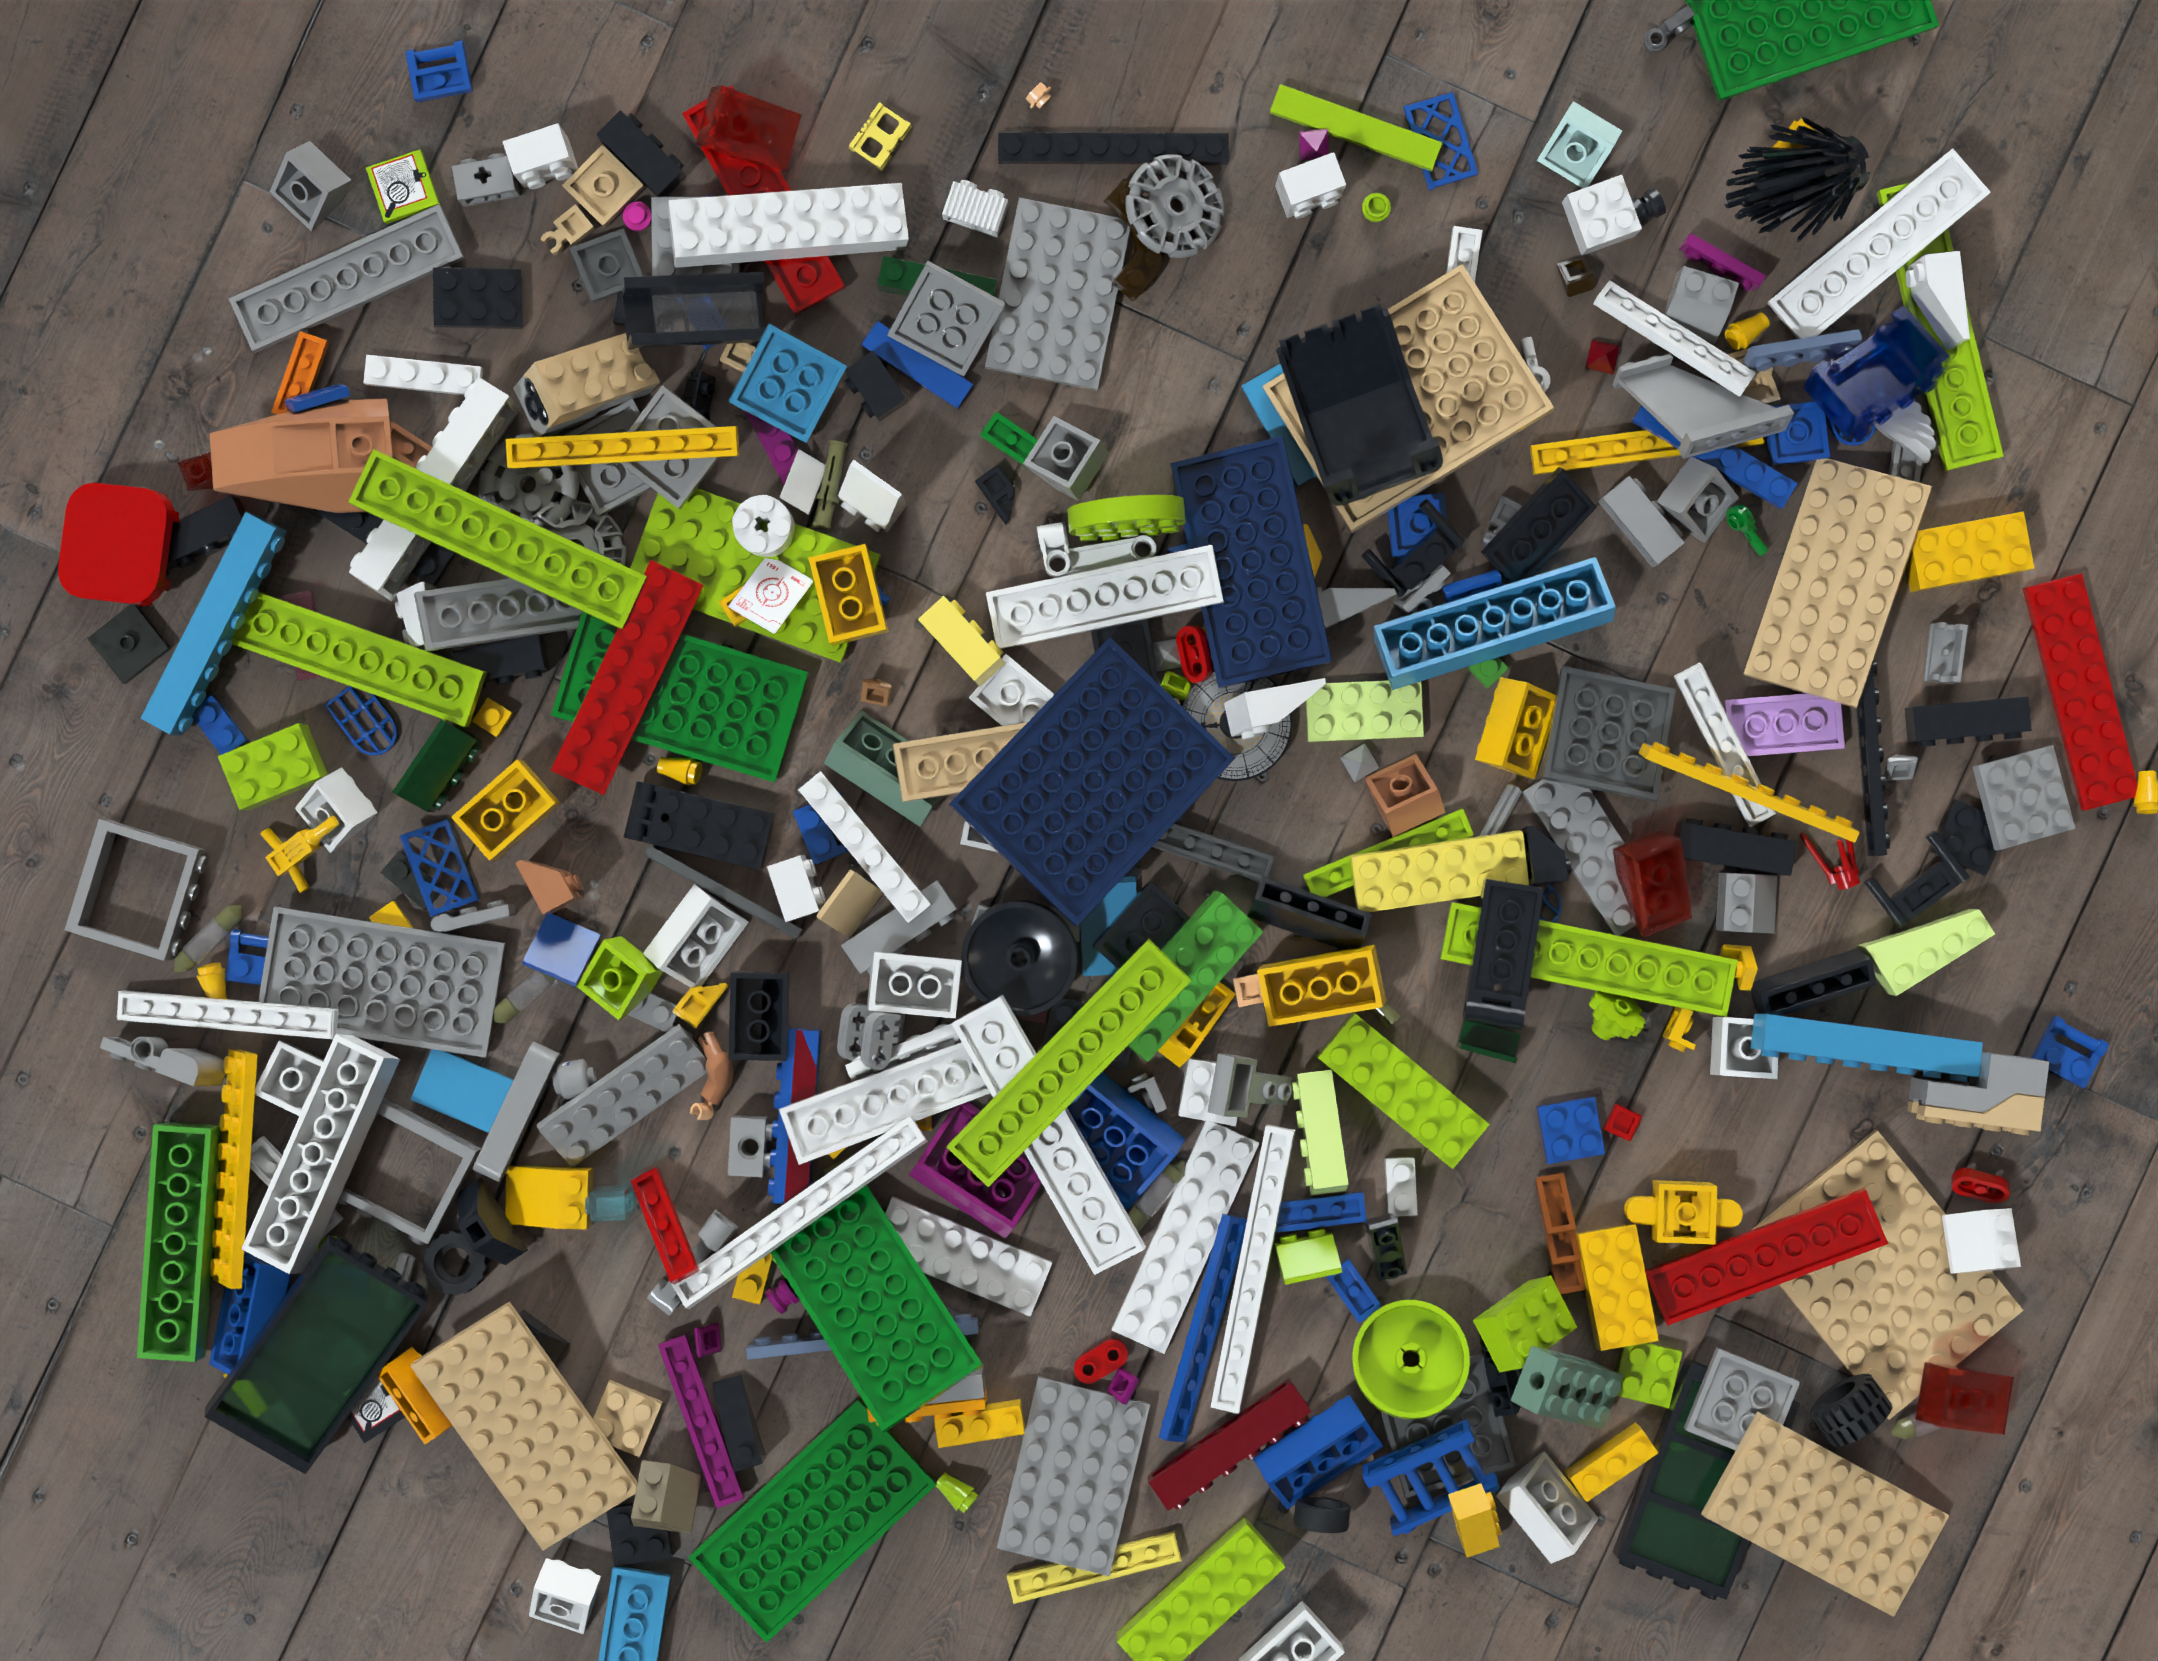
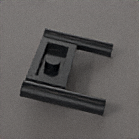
(1422, 558)
(1924, 889)

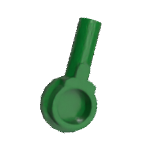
(1741, 519)

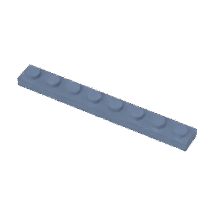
(792, 1344)

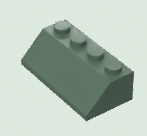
(868, 760)

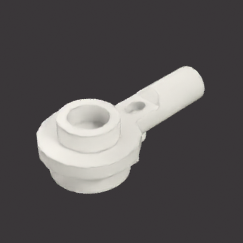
(1539, 373)

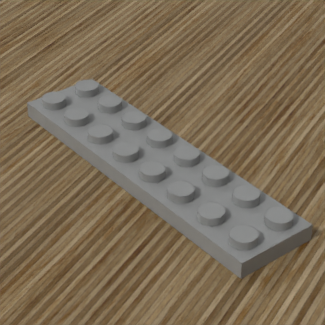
(346, 278)

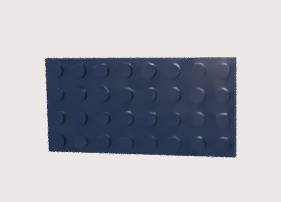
(1252, 517)

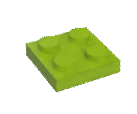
(1648, 1373)

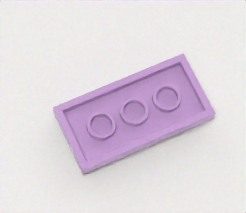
(1786, 724)

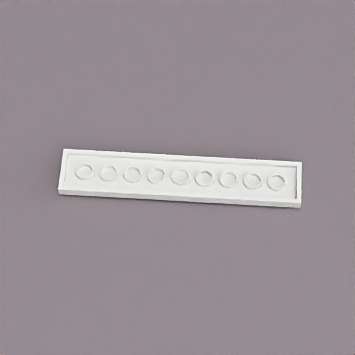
(1060, 1152)

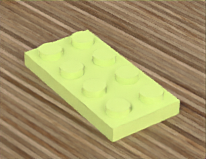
(1364, 712)

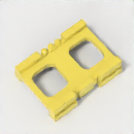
(888, 141)

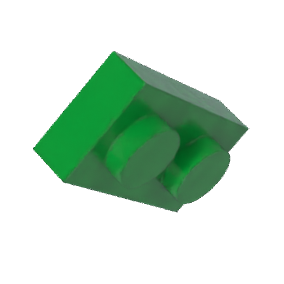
(1008, 438)

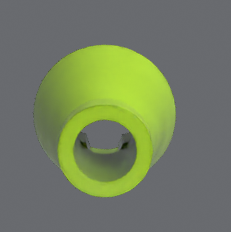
(957, 1492)

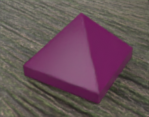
(1313, 144)
(707, 1339)
(1123, 1385)

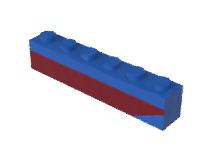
(798, 1082)

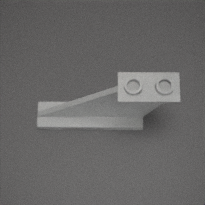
(1696, 409)

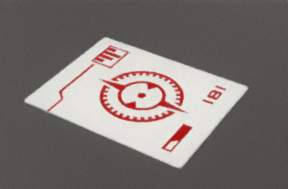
(771, 594)

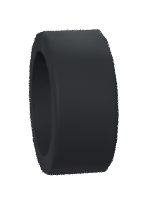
(1322, 1515)

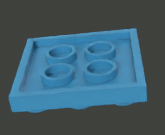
(787, 383)

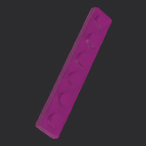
(701, 1420)

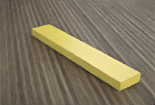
(1128, 1559)

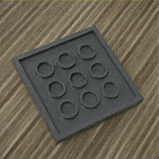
(1600, 730)
(1490, 1434)

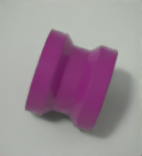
(782, 1296)

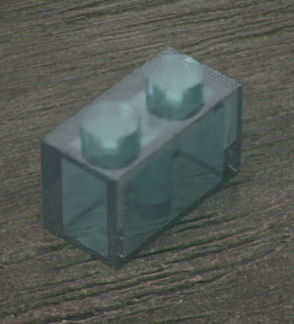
(610, 1203)

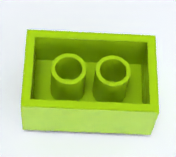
(273, 767)
(1524, 1319)

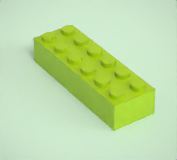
(1402, 1090)
(1202, 1596)

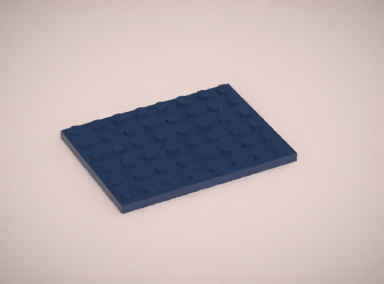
(1092, 781)

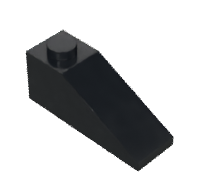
(738, 1423)

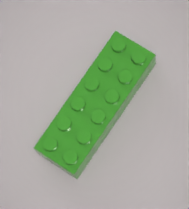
(1205, 952)

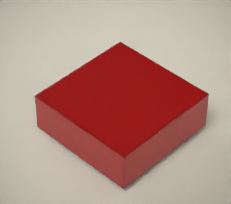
(1622, 1122)

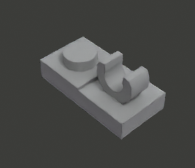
(1413, 598)

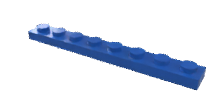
(1203, 1328)

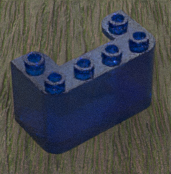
(1878, 376)

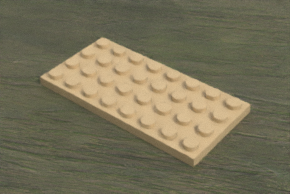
(1838, 581)
(525, 1426)
(1825, 1514)

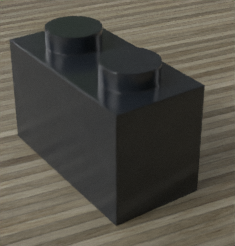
(875, 386)

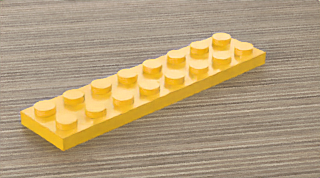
(234, 1168)

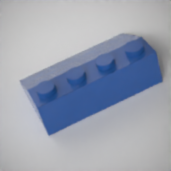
(1124, 1137)

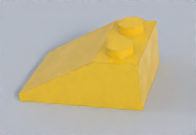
(548, 1196)

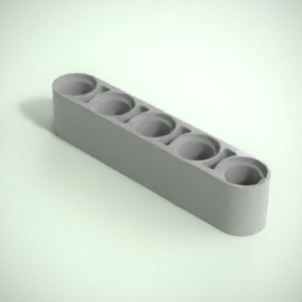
(516, 1111)

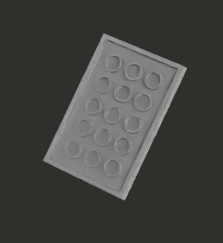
(1058, 294)
(1073, 1476)

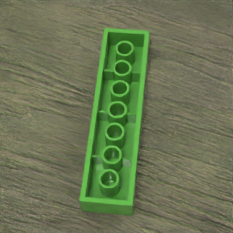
(178, 1242)

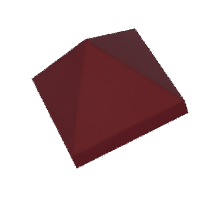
(1602, 357)

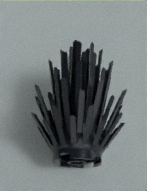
(1800, 178)

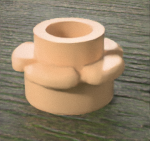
(1039, 96)

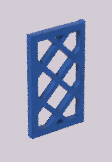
(1454, 121)
(425, 887)

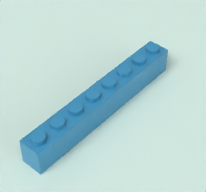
(214, 624)
(1866, 1045)

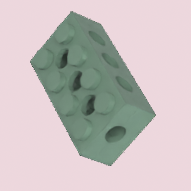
(1566, 1387)

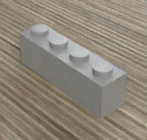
(893, 931)

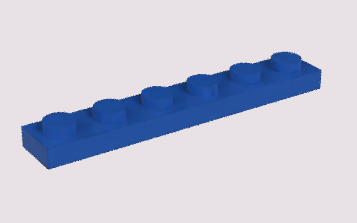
(1731, 463)

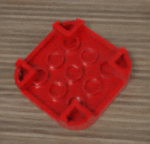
(116, 544)

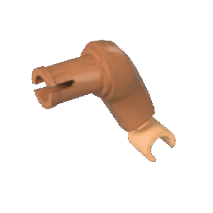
(719, 1076)

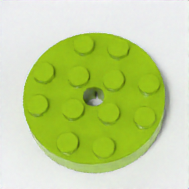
(1126, 517)
(1403, 1389)

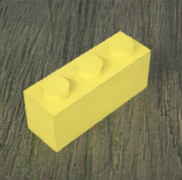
(962, 640)

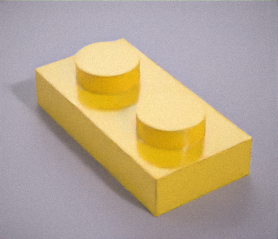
(752, 1281)

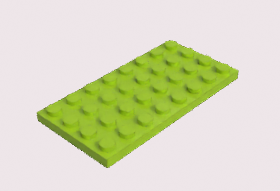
(704, 548)

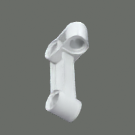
(1055, 544)

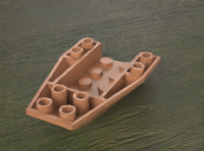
(302, 455)

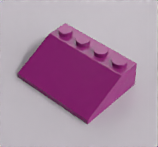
(943, 1173)

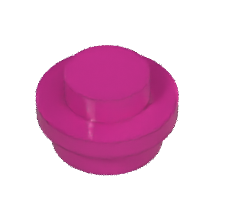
(637, 216)

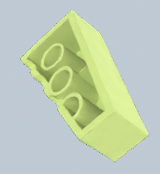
(1921, 950)
(1321, 1133)

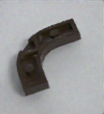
(1144, 262)

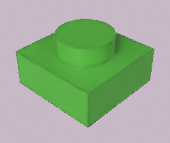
(1488, 671)

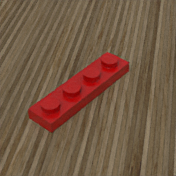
(664, 1226)

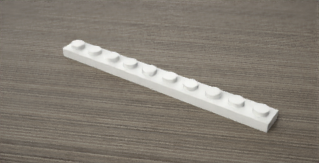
(800, 1211)
(1252, 1268)

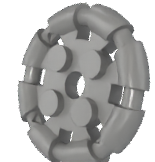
(1165, 219)
(512, 486)
(584, 535)

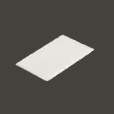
(803, 482)

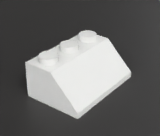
(695, 937)
(914, 985)
(1548, 1508)

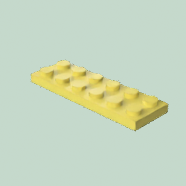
(1437, 871)

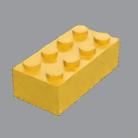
(1969, 552)
(1321, 985)
(1616, 1287)

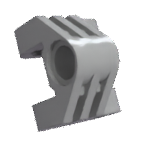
(870, 1034)

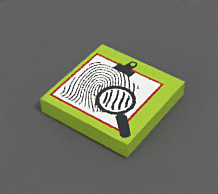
(402, 186)

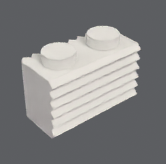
(975, 208)

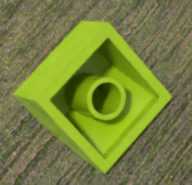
(619, 977)
(1307, 1256)

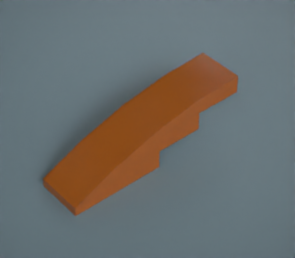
(1560, 1233)

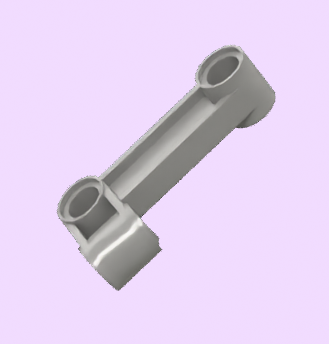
(714, 1235)

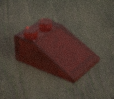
(748, 128)
(1654, 881)
(1964, 1398)

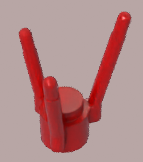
(1845, 873)

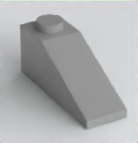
(1343, 603)

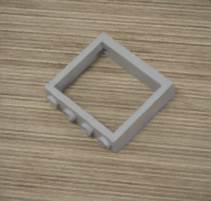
(93, 874)
(439, 1136)

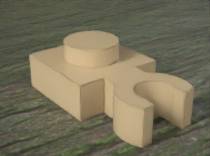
(571, 227)

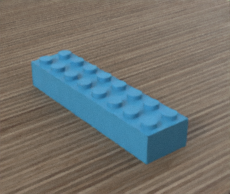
(1494, 623)

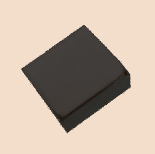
(1576, 276)

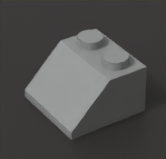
(309, 184)
(1700, 302)
(1066, 458)
(1698, 498)
(1746, 903)

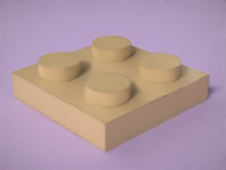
(603, 186)
(626, 1417)

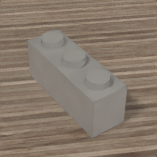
(1642, 521)

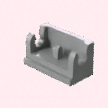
(1945, 653)

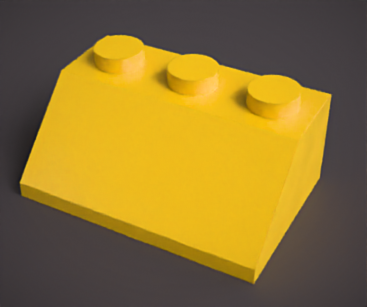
(1516, 727)

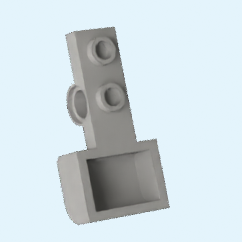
(182, 1064)
(1239, 1084)

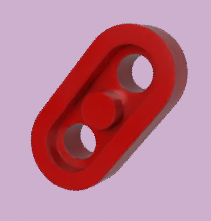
(1194, 653)
(1980, 1185)
(1100, 1361)

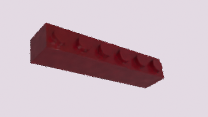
(1228, 1445)

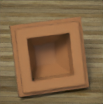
(876, 692)

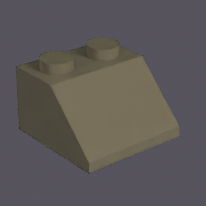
(665, 1497)

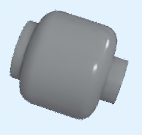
(573, 1078)

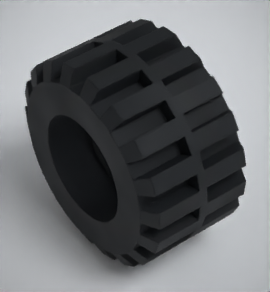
(1851, 1410)

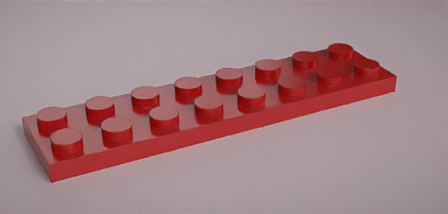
(800, 279)
(627, 679)
(2081, 692)
(1766, 1256)

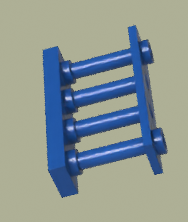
(1407, 1460)

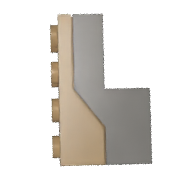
(580, 383)
(2004, 1096)

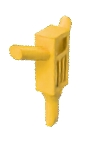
(296, 849)

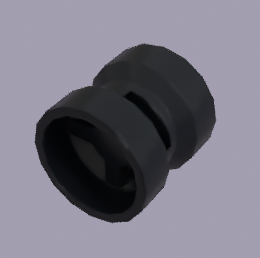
(1649, 206)

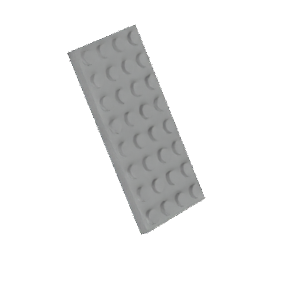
(386, 979)

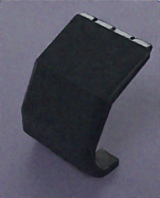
(1358, 406)

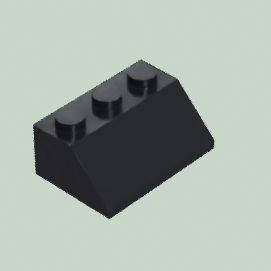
(758, 1016)

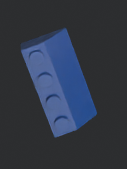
(246, 1310)
(1317, 1452)

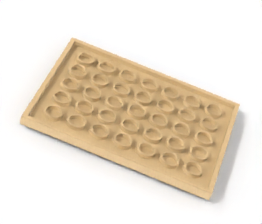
(1465, 379)
(1898, 1301)

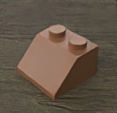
(1405, 795)
(550, 886)

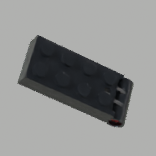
(699, 825)
(1502, 954)

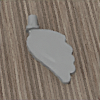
(1911, 431)

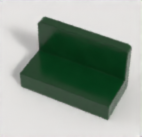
(1488, 1041)

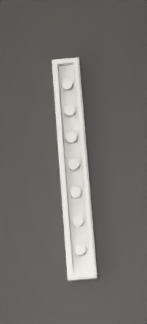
(227, 1014)

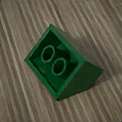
(438, 766)

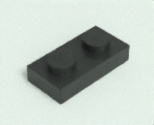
(402, 876)

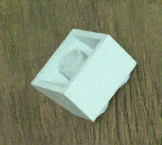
(1579, 145)

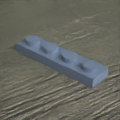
(1801, 350)

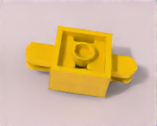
(1683, 1212)

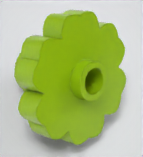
(1615, 1016)

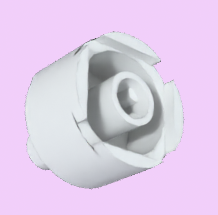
(756, 541)

